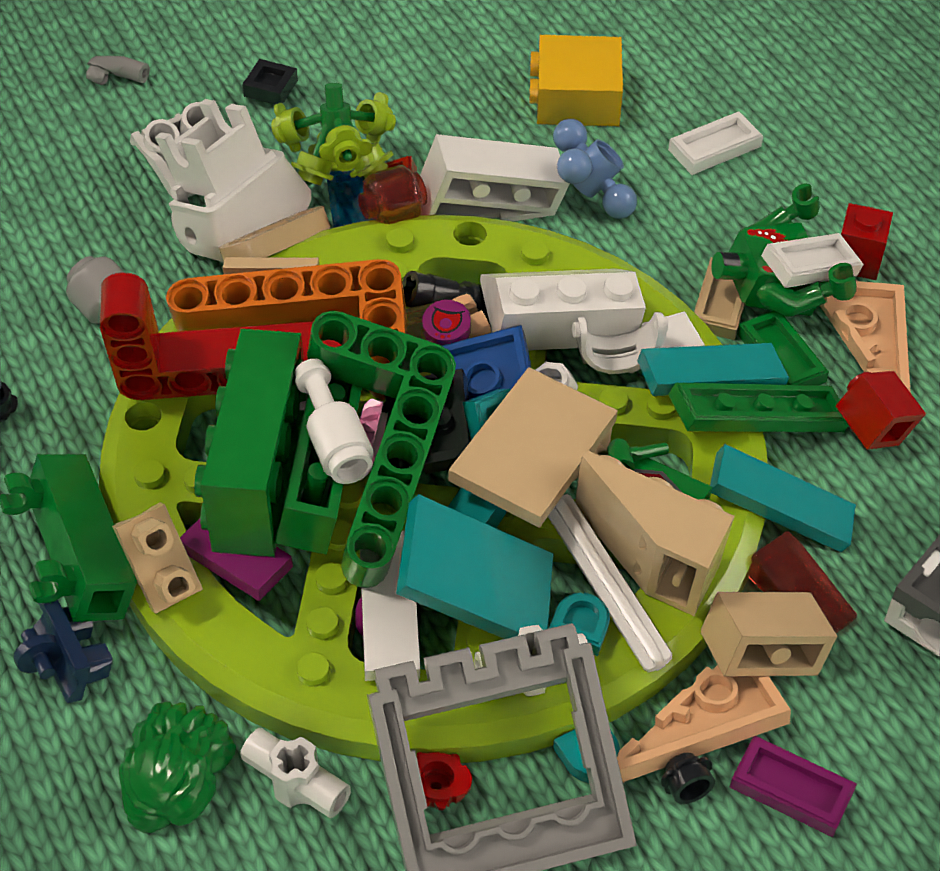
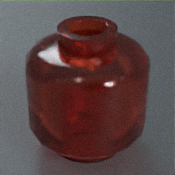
(393, 195)

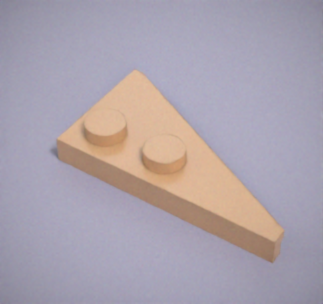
(874, 327)
(704, 719)

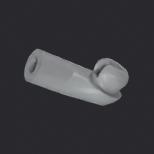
(117, 65)

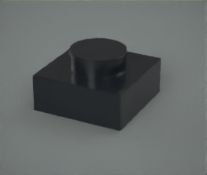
(270, 82)

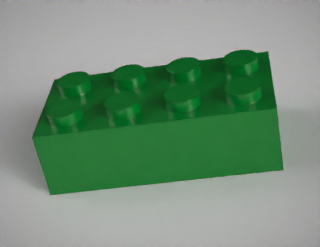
(251, 443)

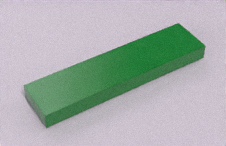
(757, 407)

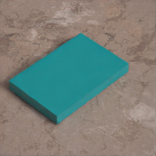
(473, 570)

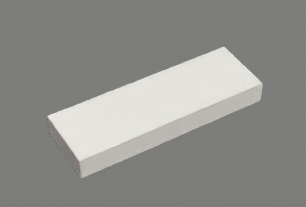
(388, 620)

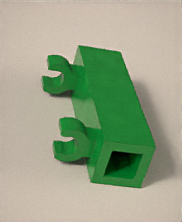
(79, 536)

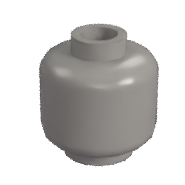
(85, 284)

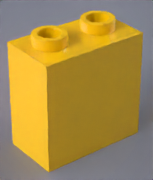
(577, 79)

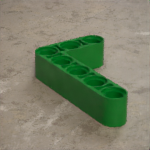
(401, 437)

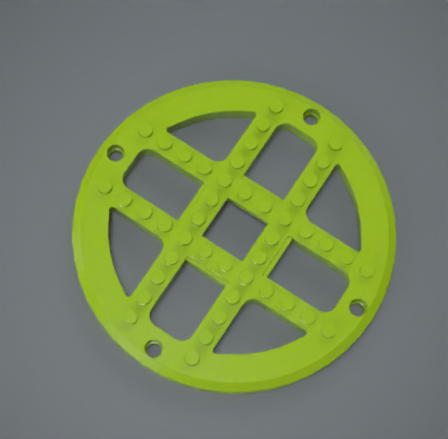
(311, 680)

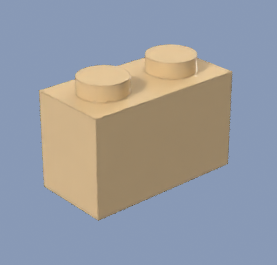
(768, 634)

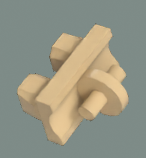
(158, 558)

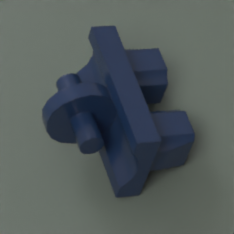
(55, 651)

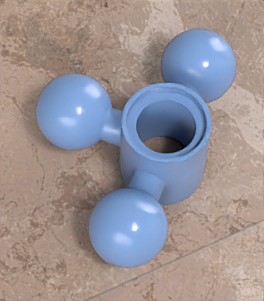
(592, 168)

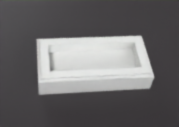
(715, 143)
(809, 259)

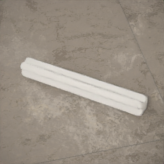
(610, 585)

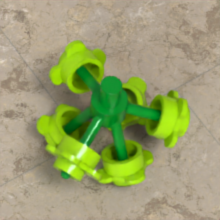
(339, 142)

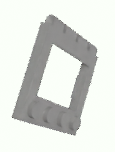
(525, 839)

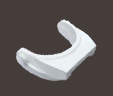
(619, 352)

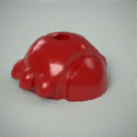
(443, 779)

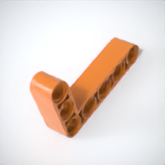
(292, 295)

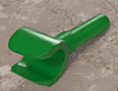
(628, 455)

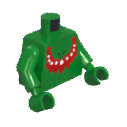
(755, 279)

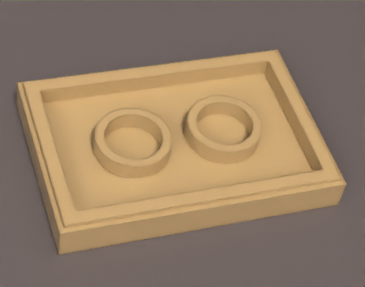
(532, 446)

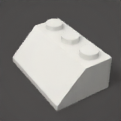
(553, 300)

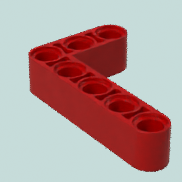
(169, 363)

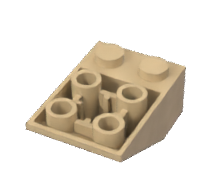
(654, 531)

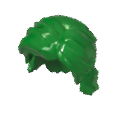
(172, 766)

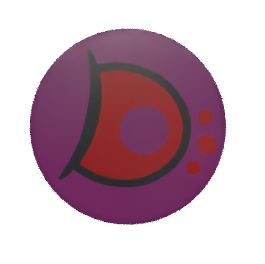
(446, 322)

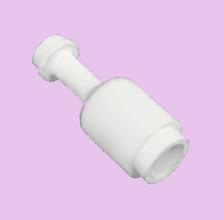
(334, 427)

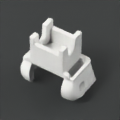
(240, 181)

